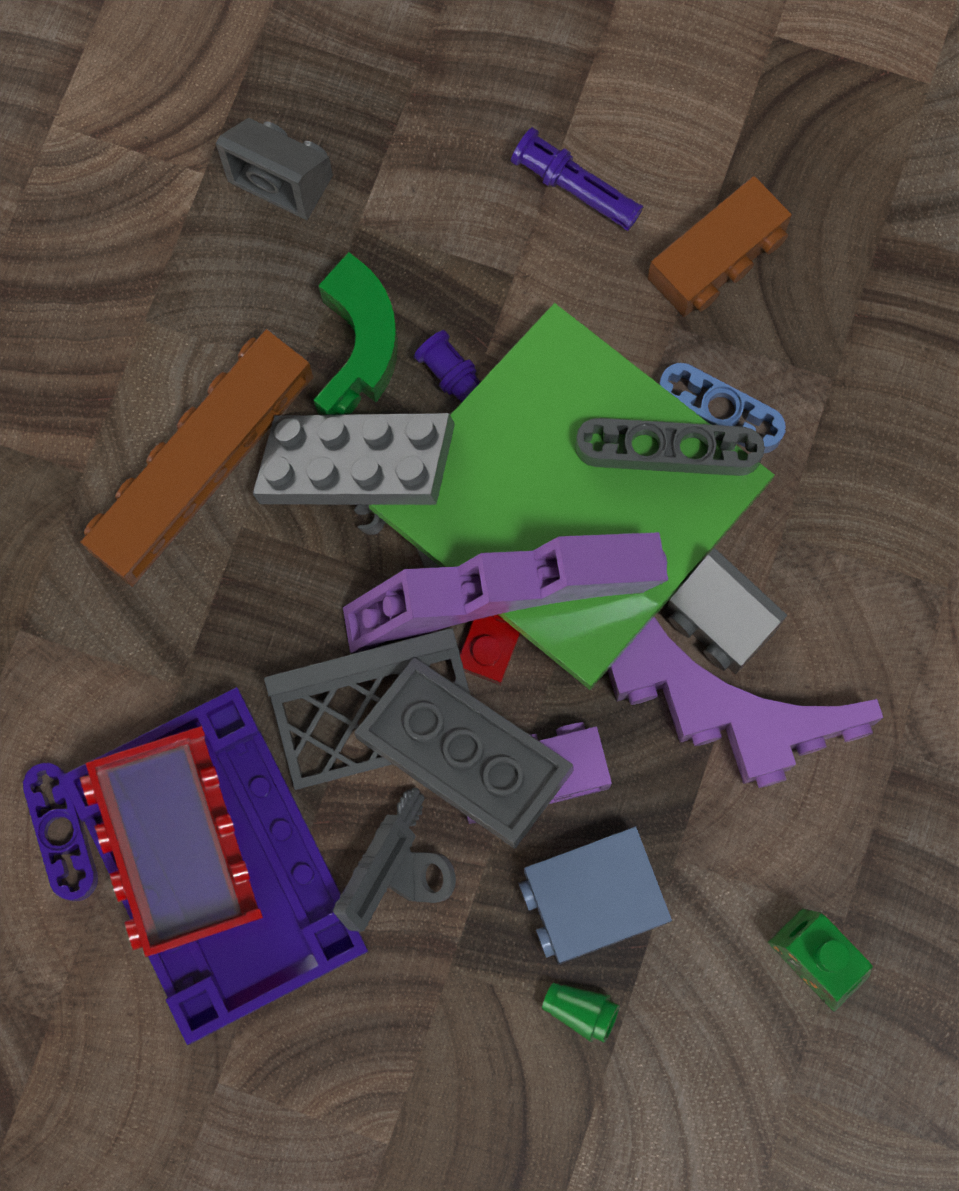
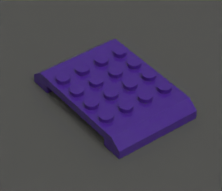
(299, 935)

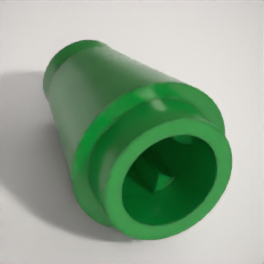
(582, 1010)

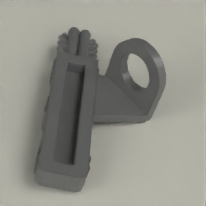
(393, 866)

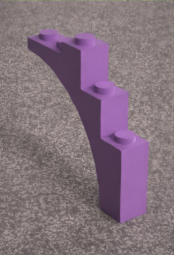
(703, 705)

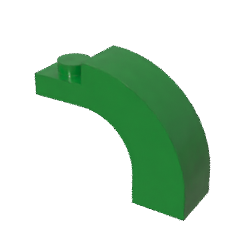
(365, 305)

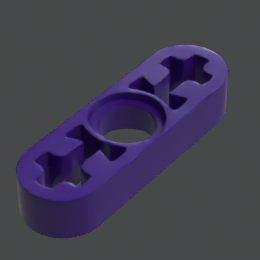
(58, 870)

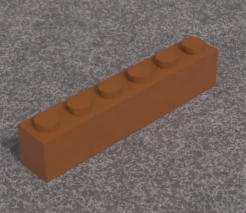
(197, 457)

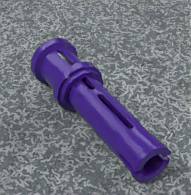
(560, 170)
(446, 363)

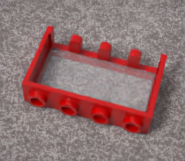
(170, 842)

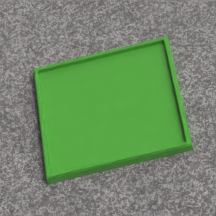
(520, 484)

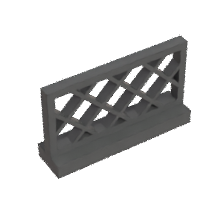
(348, 672)

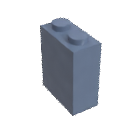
(594, 896)

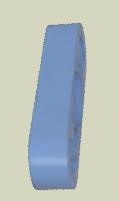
(717, 388)

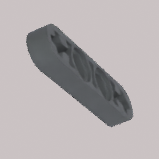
(669, 437)

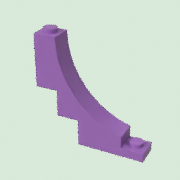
(504, 582)

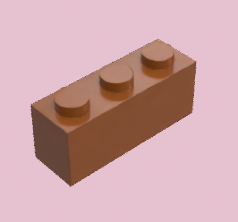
(720, 247)

